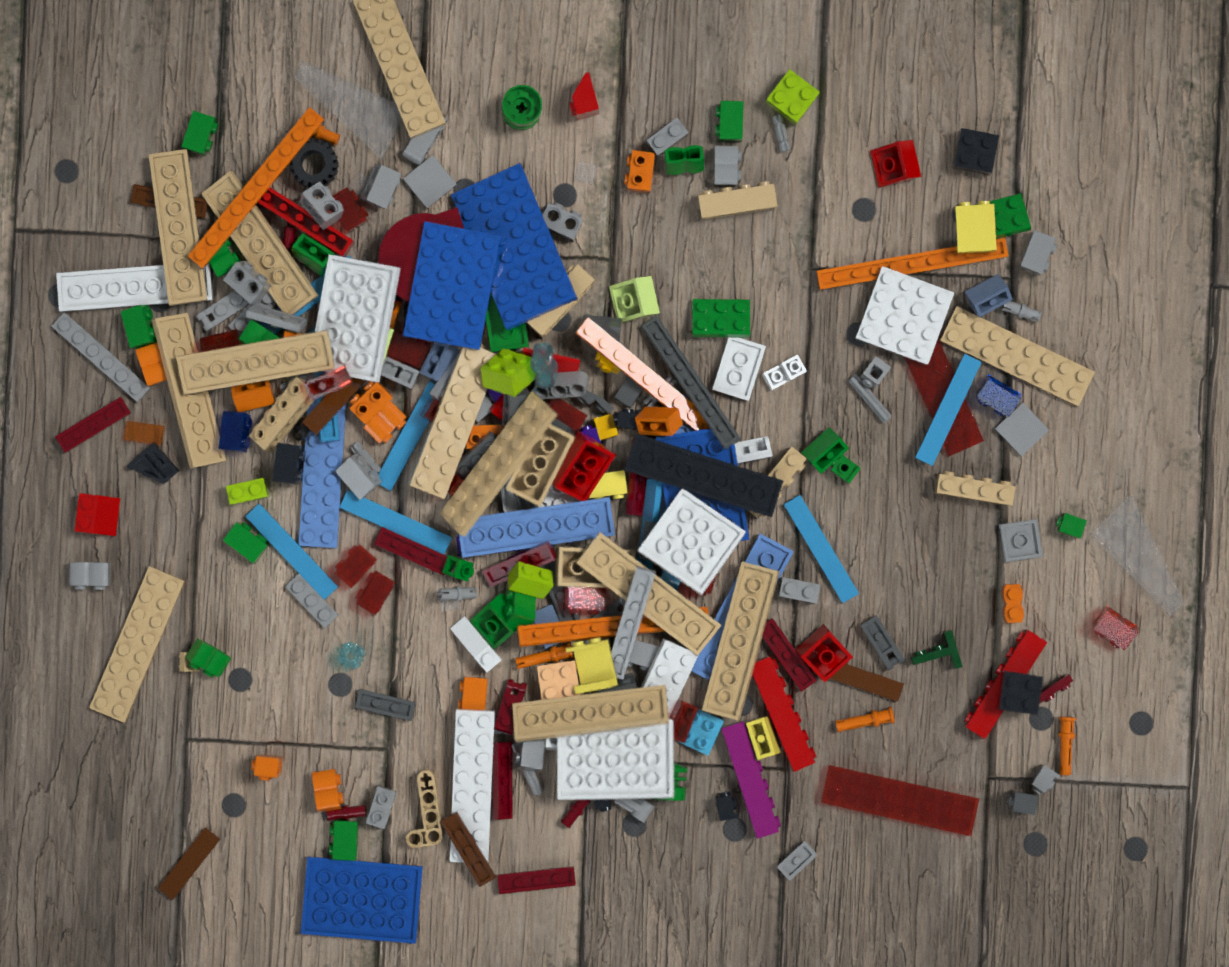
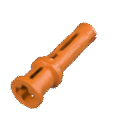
(554, 654)
(874, 718)
(1067, 735)

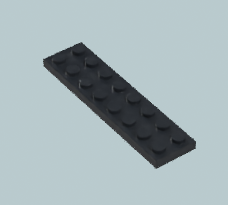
(704, 475)

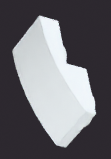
(784, 372)

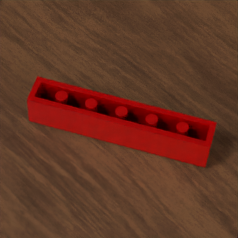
(304, 222)
(1018, 660)
(782, 715)

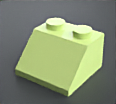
(634, 299)

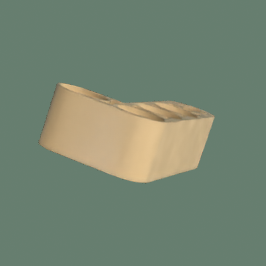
(425, 808)

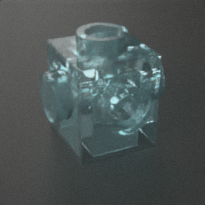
(358, 652)

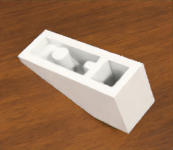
(476, 644)

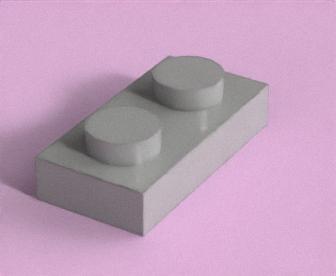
(796, 860)

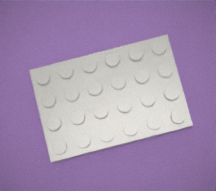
(357, 313)
(617, 764)

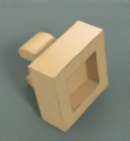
(184, 667)

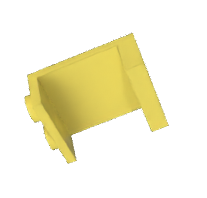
(975, 227)
(593, 665)

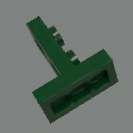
(940, 651)

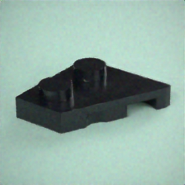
(154, 464)

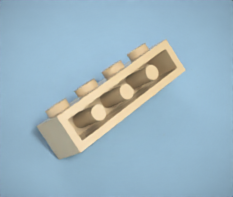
(739, 201)
(282, 416)
(785, 469)
(973, 489)

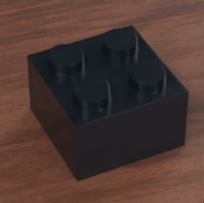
(975, 151)
(288, 463)
(1019, 692)

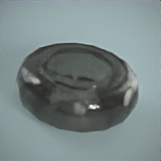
(299, 431)

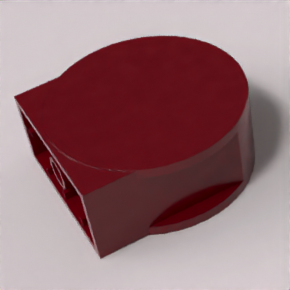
(402, 245)

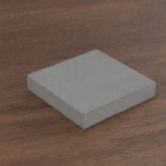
(430, 181)
(1021, 429)
(1020, 540)

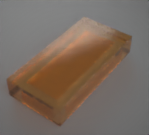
(144, 432)

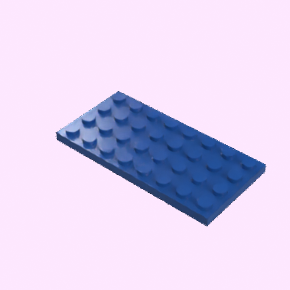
(528, 267)

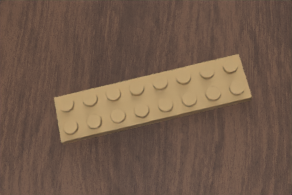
(400, 66)
(177, 226)
(263, 248)
(1017, 356)
(255, 362)
(192, 410)
(451, 424)
(498, 464)
(664, 604)
(740, 641)
(137, 644)
(590, 713)

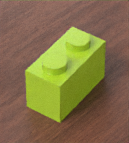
(247, 491)
(530, 580)

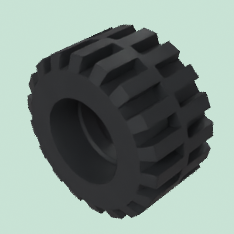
(326, 175)

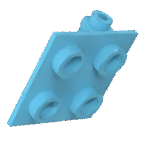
(703, 732)

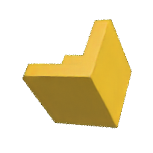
(605, 427)

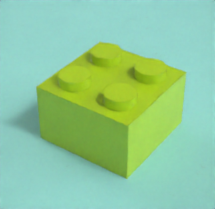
(792, 97)
(508, 372)

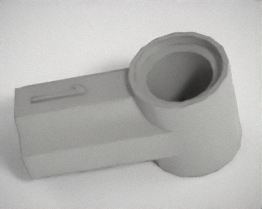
(638, 807)

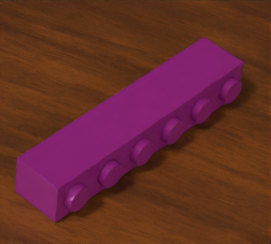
(750, 780)

